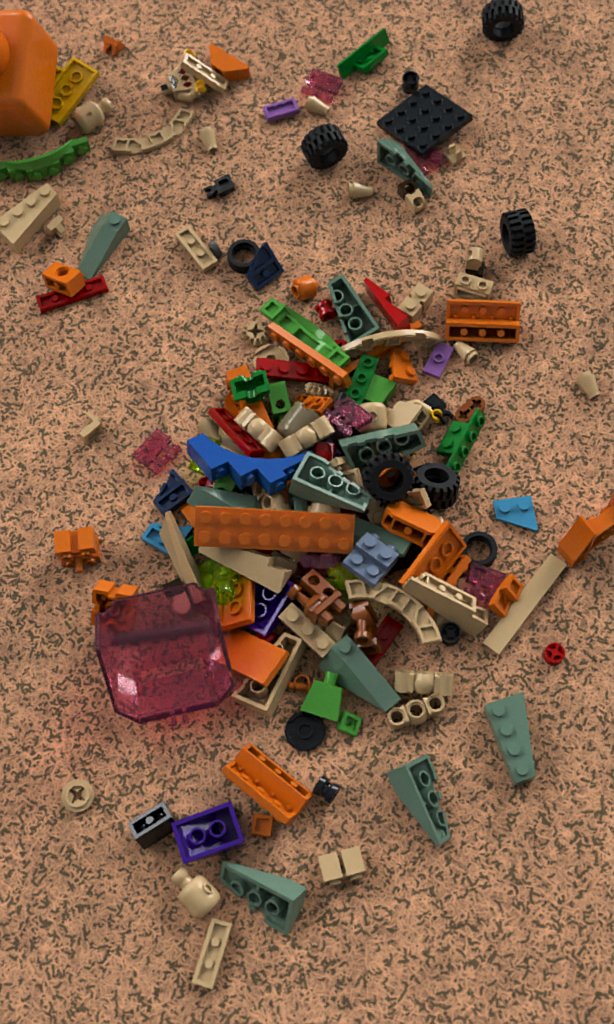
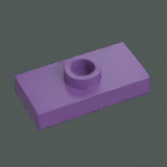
(281, 110)
(438, 360)

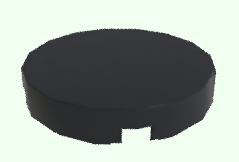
(305, 737)

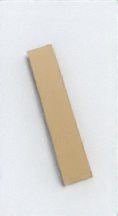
(528, 600)

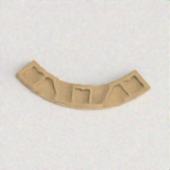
(157, 139)
(389, 338)
(399, 601)

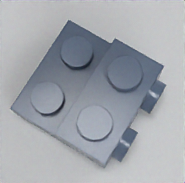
(371, 559)

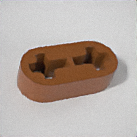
(467, 407)

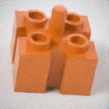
(77, 547)
(106, 592)

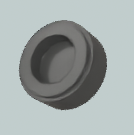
(215, 249)

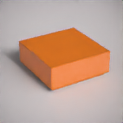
(262, 825)

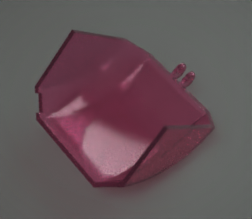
(164, 653)

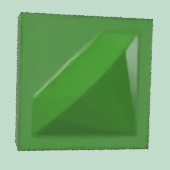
(348, 723)

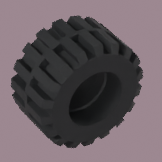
(502, 20)
(324, 146)
(518, 232)
(440, 484)
(399, 488)

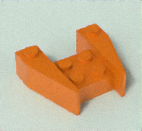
(587, 535)

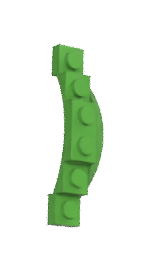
(45, 164)
(305, 331)

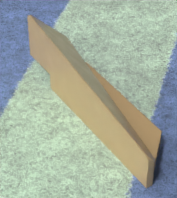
(179, 551)
(251, 564)
(449, 602)

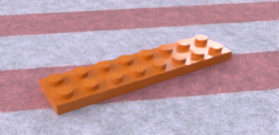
(274, 529)

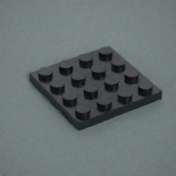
(424, 121)

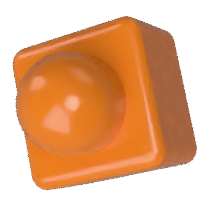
(26, 74)

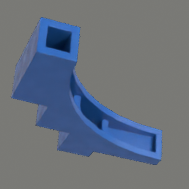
(243, 470)

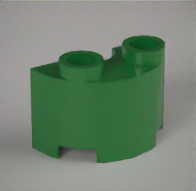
(251, 388)

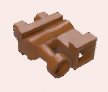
(322, 601)
(366, 627)

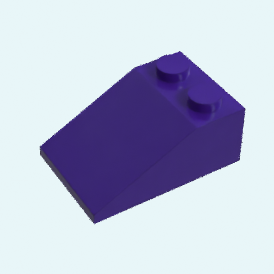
(268, 608)
(208, 833)

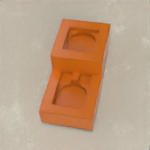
(506, 593)

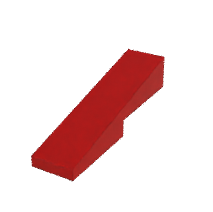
(382, 300)

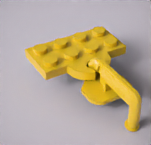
(70, 88)

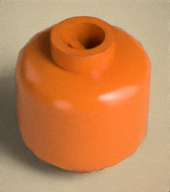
(304, 288)

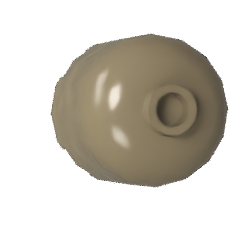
(296, 419)

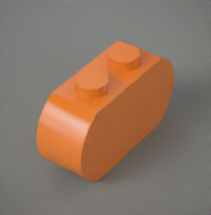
(410, 523)

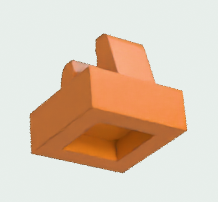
(112, 43)

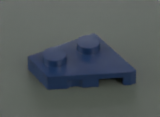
(263, 268)
(172, 494)

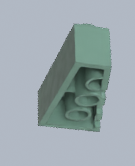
(511, 733)

